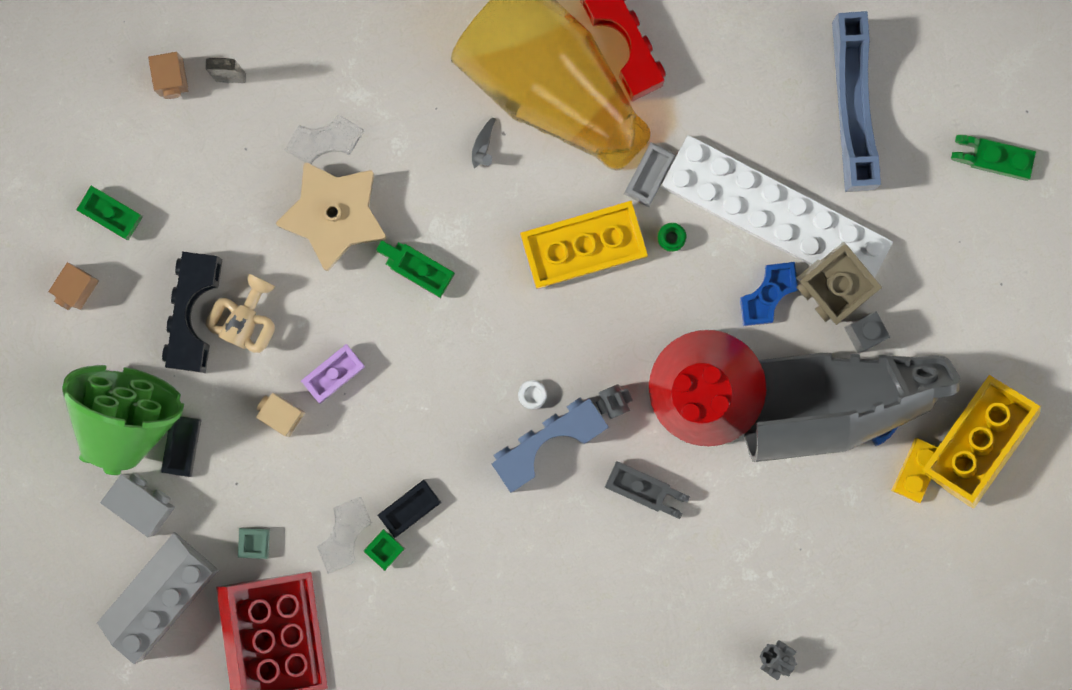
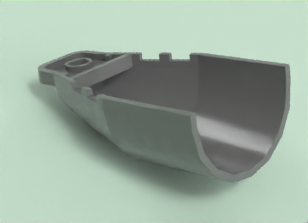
(839, 403)

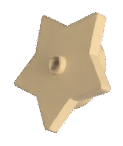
(334, 235)

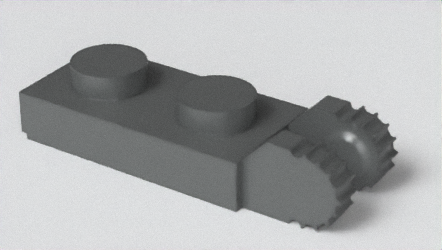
(643, 489)

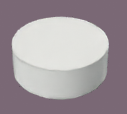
(532, 394)

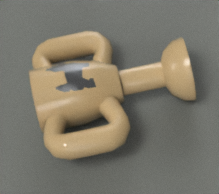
(243, 318)

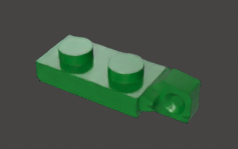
(417, 267)

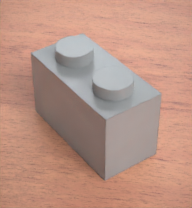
(138, 504)

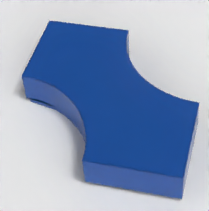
(760, 305)

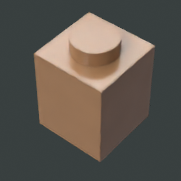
(168, 75)
(73, 287)

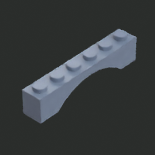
(857, 138)

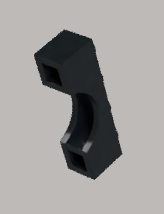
(196, 276)

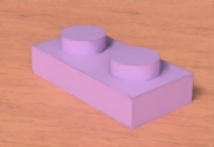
(333, 373)

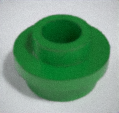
(672, 228)

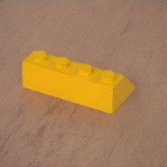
(982, 441)

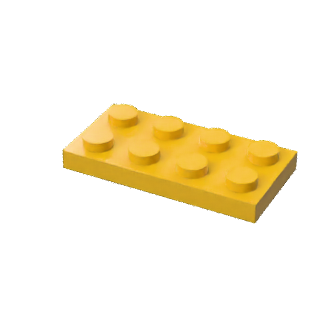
(583, 244)

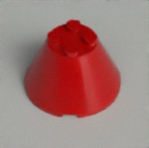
(707, 388)

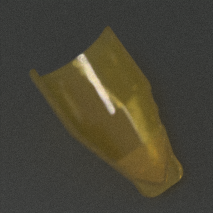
(551, 77)

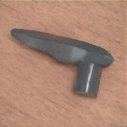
(481, 145)

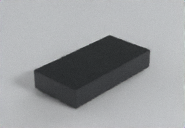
(181, 447)
(409, 508)

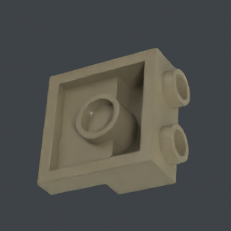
(837, 284)

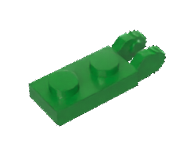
(996, 157)

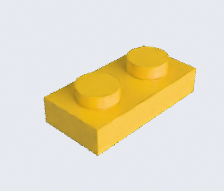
(911, 479)

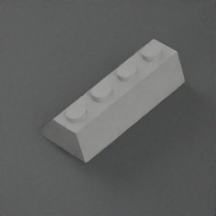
(156, 598)

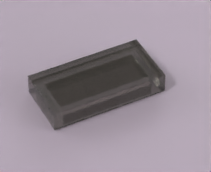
(225, 70)

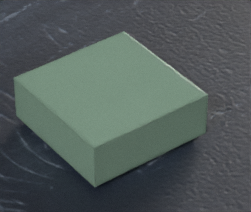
(253, 543)

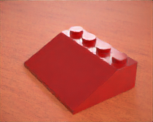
(272, 634)

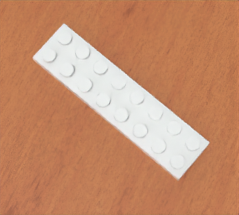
(768, 207)

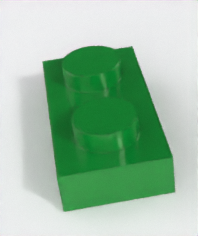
(109, 213)

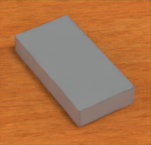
(649, 174)

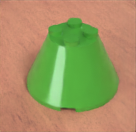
(118, 414)

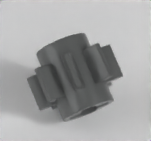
(614, 401)
(778, 660)

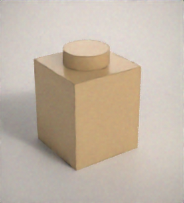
(279, 414)

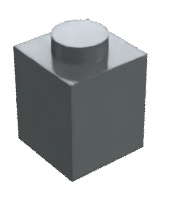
(867, 332)

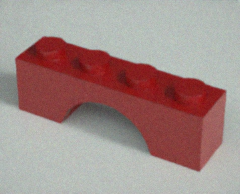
(641, 72)

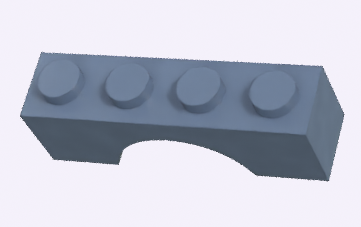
(517, 465)

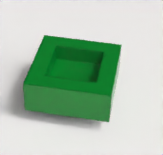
(384, 549)

